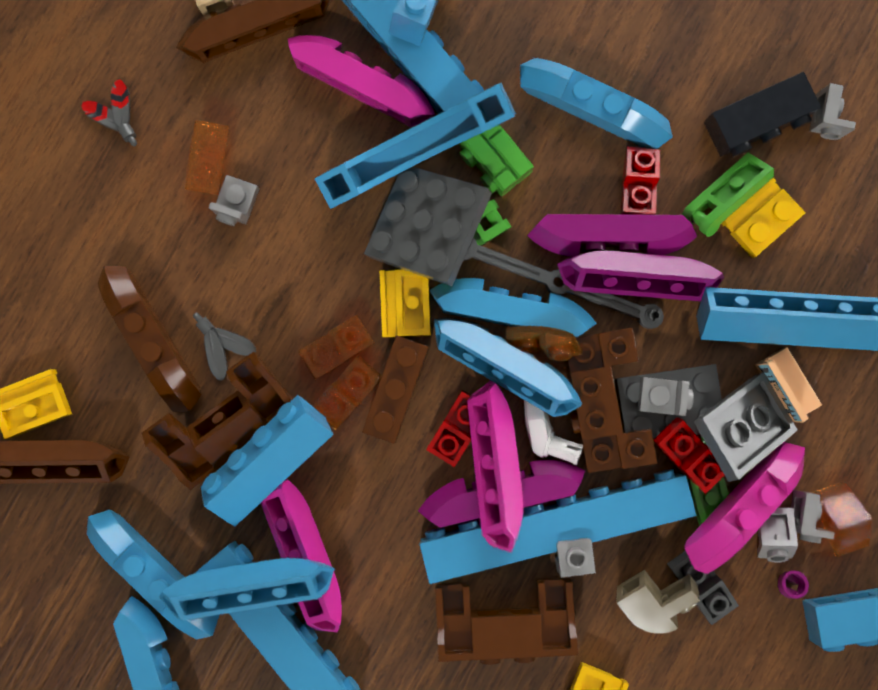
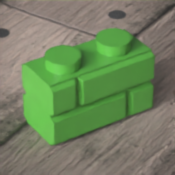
(497, 159)

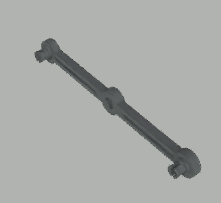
(648, 316)

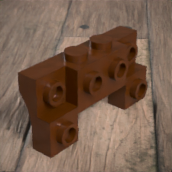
(599, 415)
(210, 440)
(506, 632)

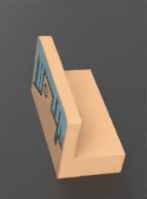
(789, 384)

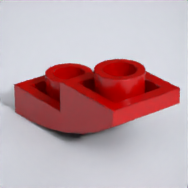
(640, 181)
(454, 432)
(689, 454)

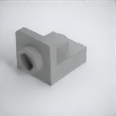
(826, 118)
(235, 201)
(665, 396)
(806, 513)
(778, 536)
(575, 557)

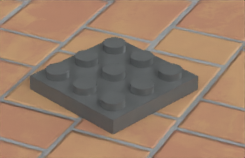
(428, 224)

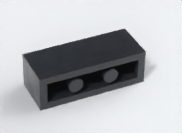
(762, 115)

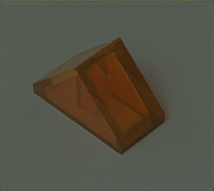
(845, 517)

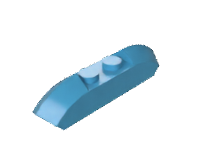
(595, 102)
(470, 301)
(506, 365)
(141, 567)
(247, 587)
(141, 647)

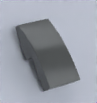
(713, 594)

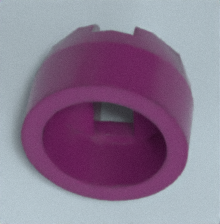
(794, 578)

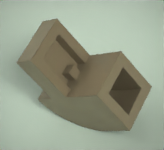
(655, 608)

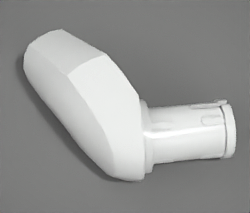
(543, 438)

